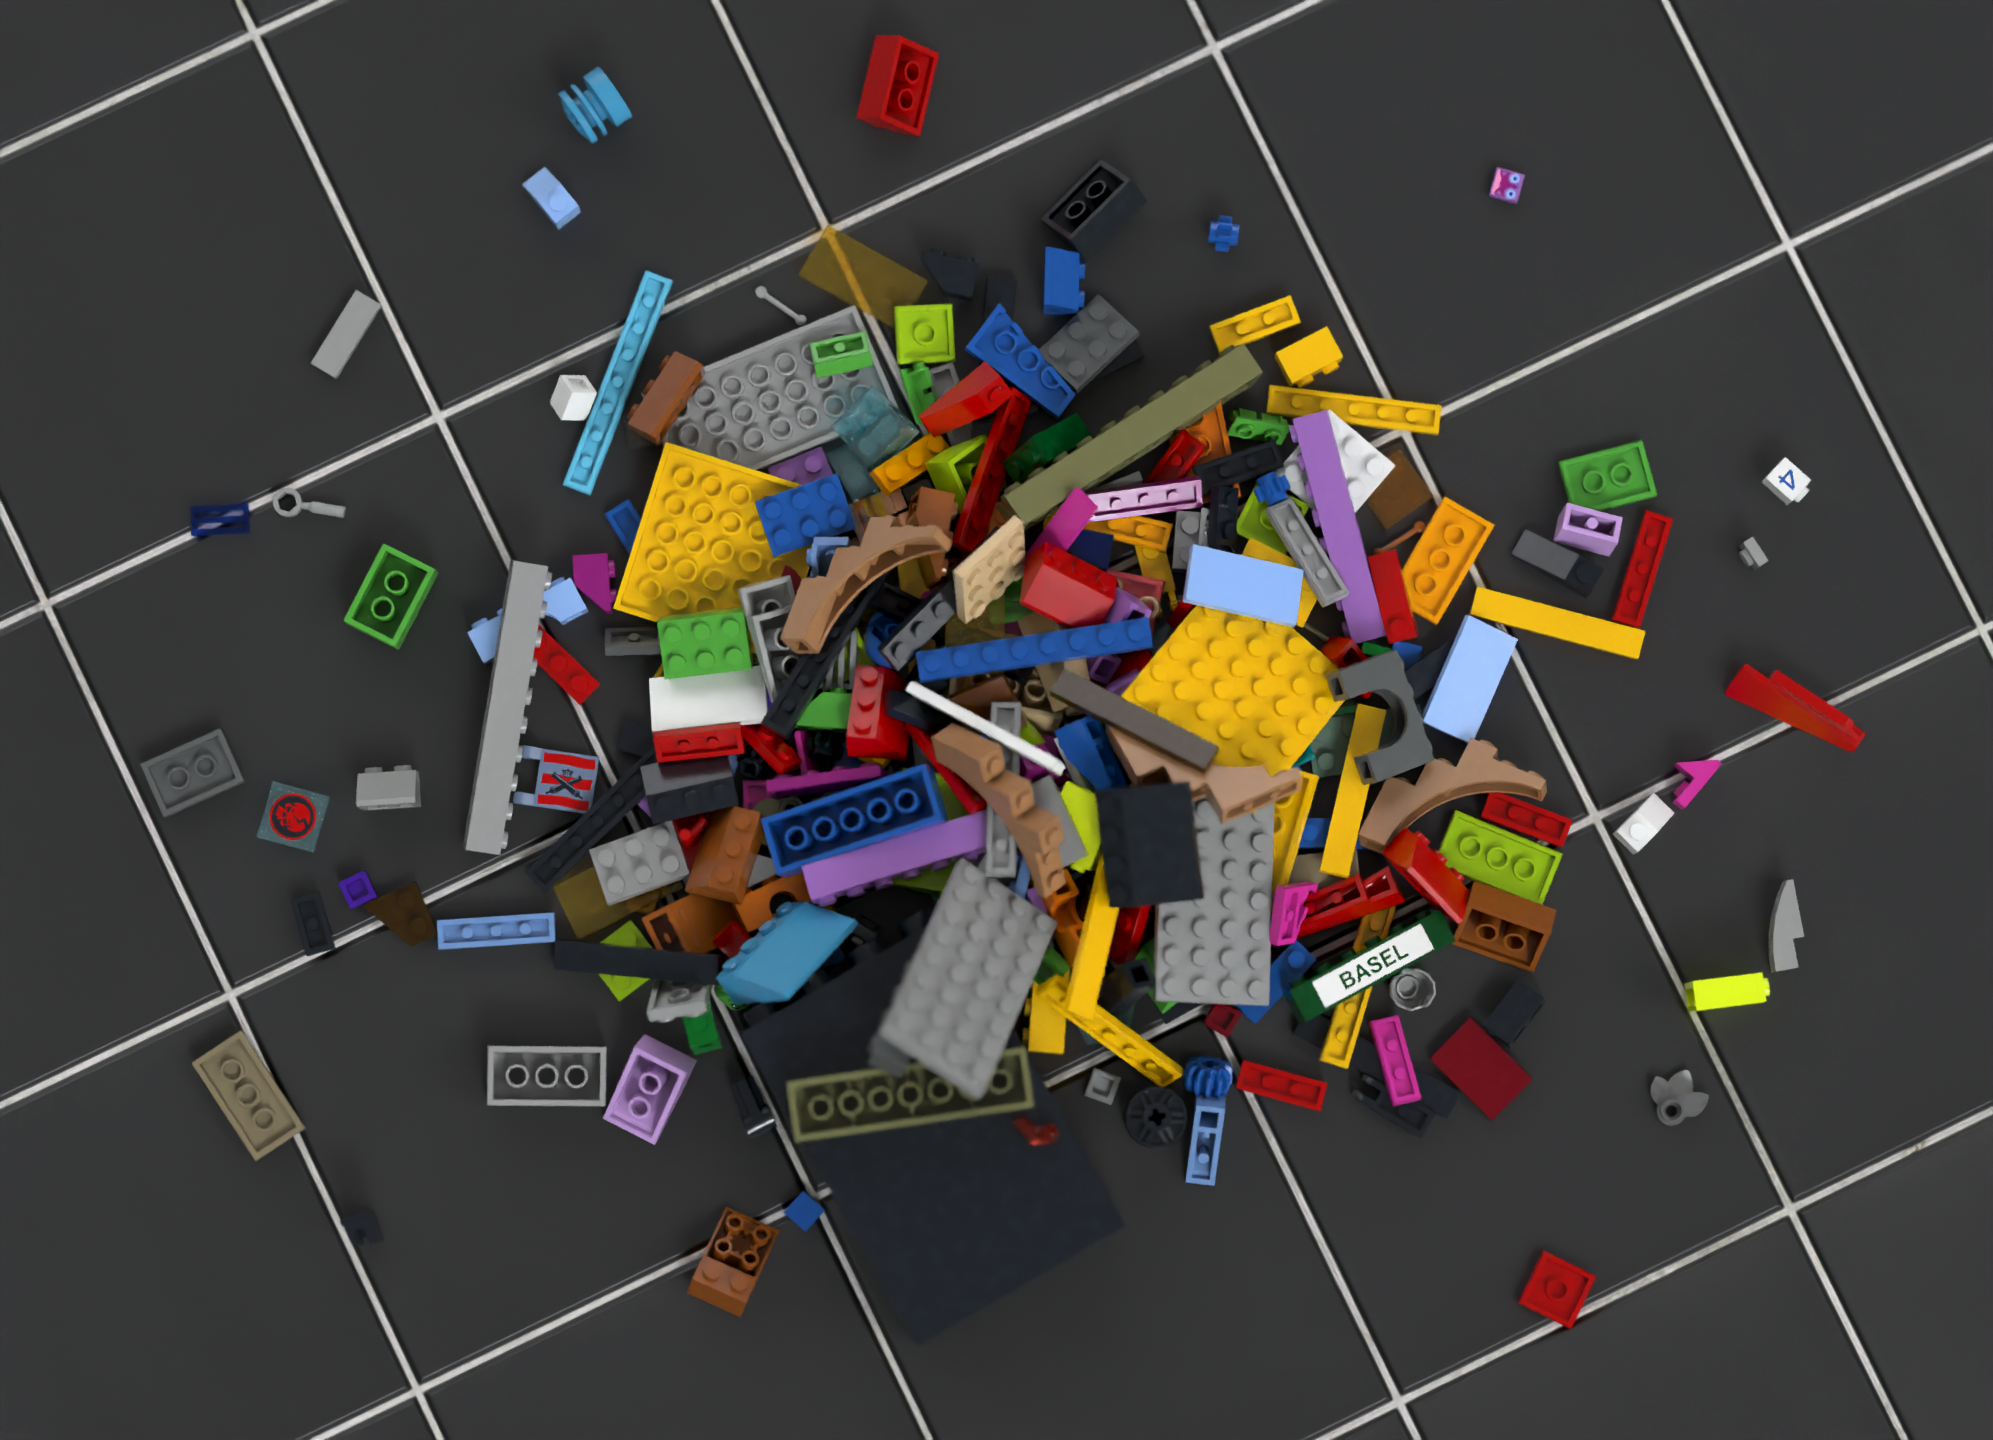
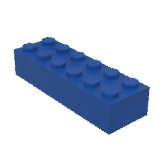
(854, 819)

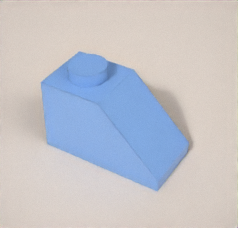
(552, 198)

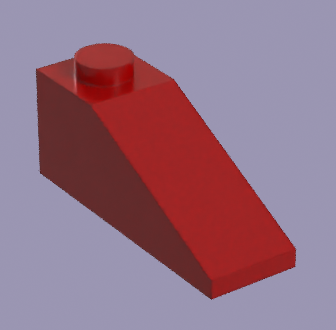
(968, 400)
(1392, 596)

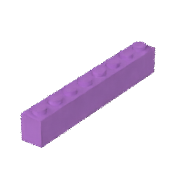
(1338, 523)
(896, 858)

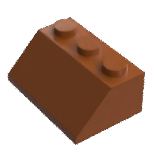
(666, 397)
(727, 854)
(1504, 926)

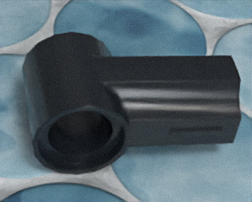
(755, 1113)

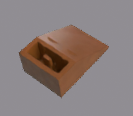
(933, 508)
(689, 923)
(733, 1261)

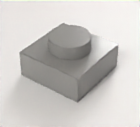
(1752, 554)

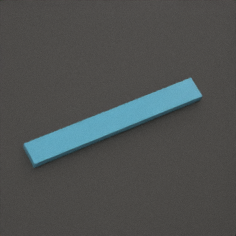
(617, 383)

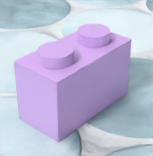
(1588, 529)

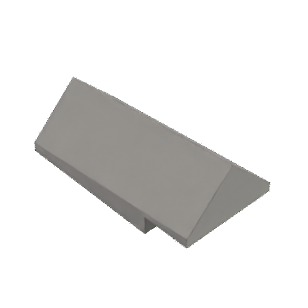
(766, 612)

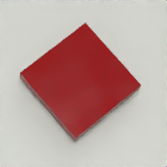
(1556, 1289)

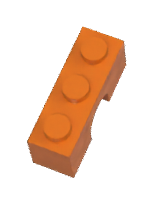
(755, 904)
(1063, 910)

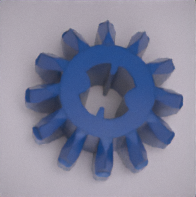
(1207, 1076)

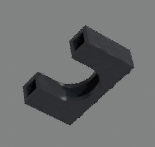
(1127, 982)

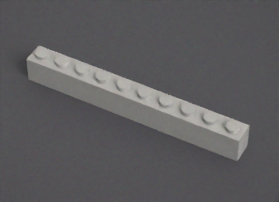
(505, 707)

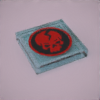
(293, 817)

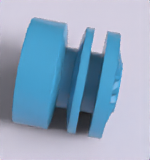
(594, 105)

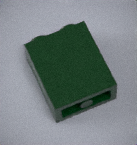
(1044, 447)

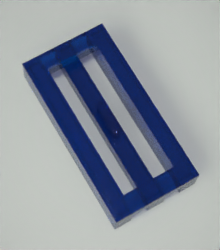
(195, 510)

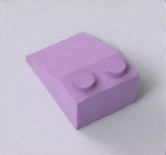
(649, 1088)

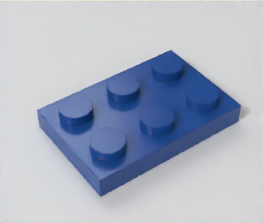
(805, 512)

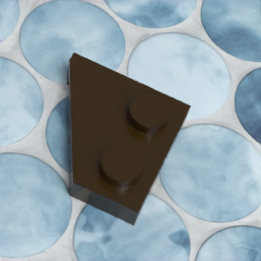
(405, 914)

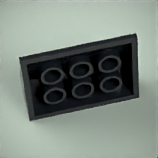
(1149, 844)

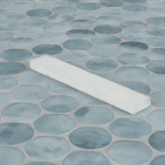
(986, 728)

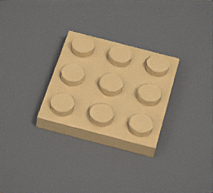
(990, 570)

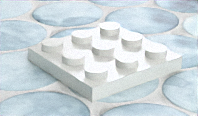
(1361, 463)

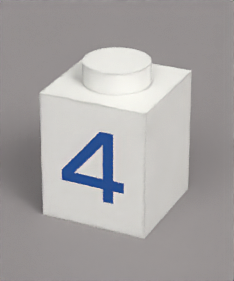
(1787, 482)

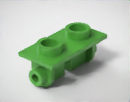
(916, 384)
(1264, 429)

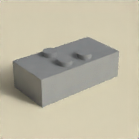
(546, 1076)

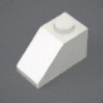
(1643, 824)

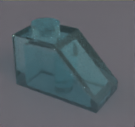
(852, 473)

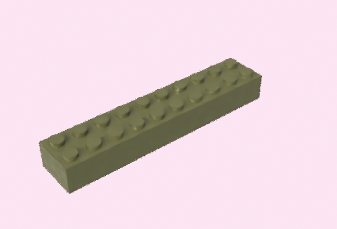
(1132, 437)

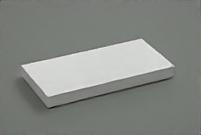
(708, 700)

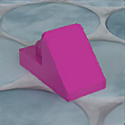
(1698, 773)

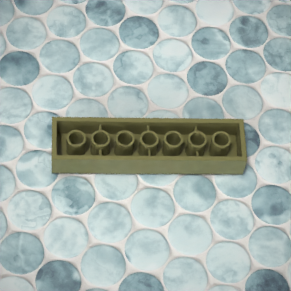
(882, 1101)

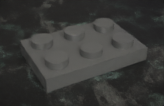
(1088, 343)
(192, 773)

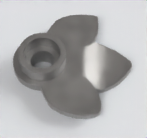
(1678, 1093)

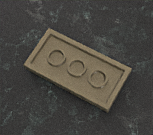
(248, 1095)

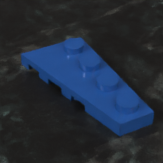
(1019, 362)

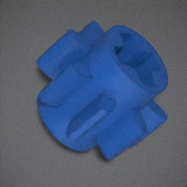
(1223, 233)
(1271, 488)

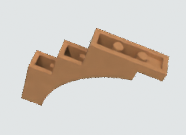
(1228, 789)

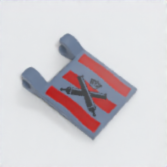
(563, 780)

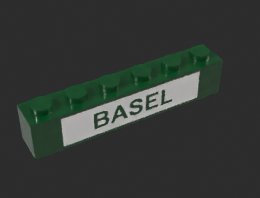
(1368, 966)

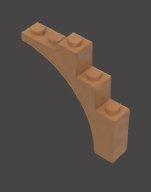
(851, 570)
(1440, 782)
(1011, 797)

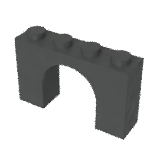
(1408, 742)

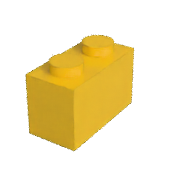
(1309, 357)

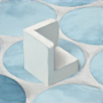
(573, 397)

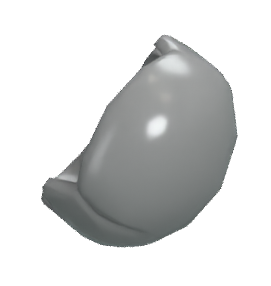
(1412, 988)

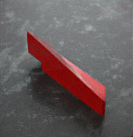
(1794, 705)
(1349, 901)

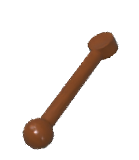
(1419, 528)

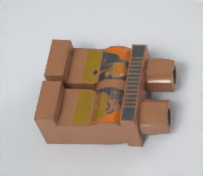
(876, 506)

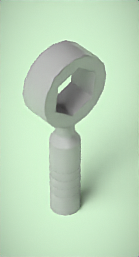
(313, 507)

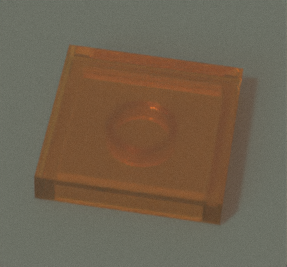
(1398, 493)

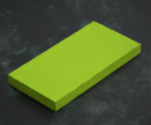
(1498, 857)

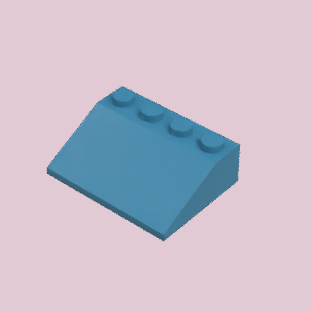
(784, 953)

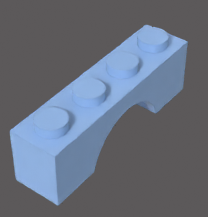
(562, 604)

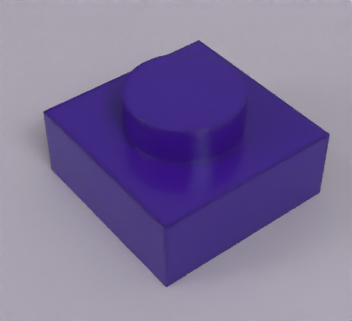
(358, 890)

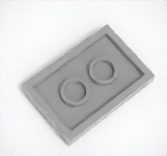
(640, 862)
(677, 999)

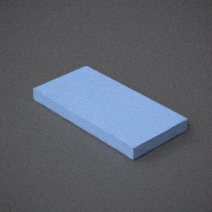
(1243, 585)
(1468, 679)

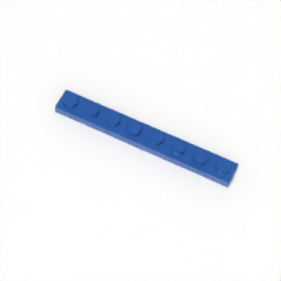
(1034, 650)

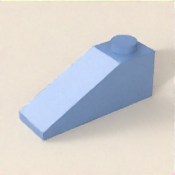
(1205, 1139)

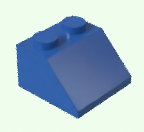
(1061, 282)

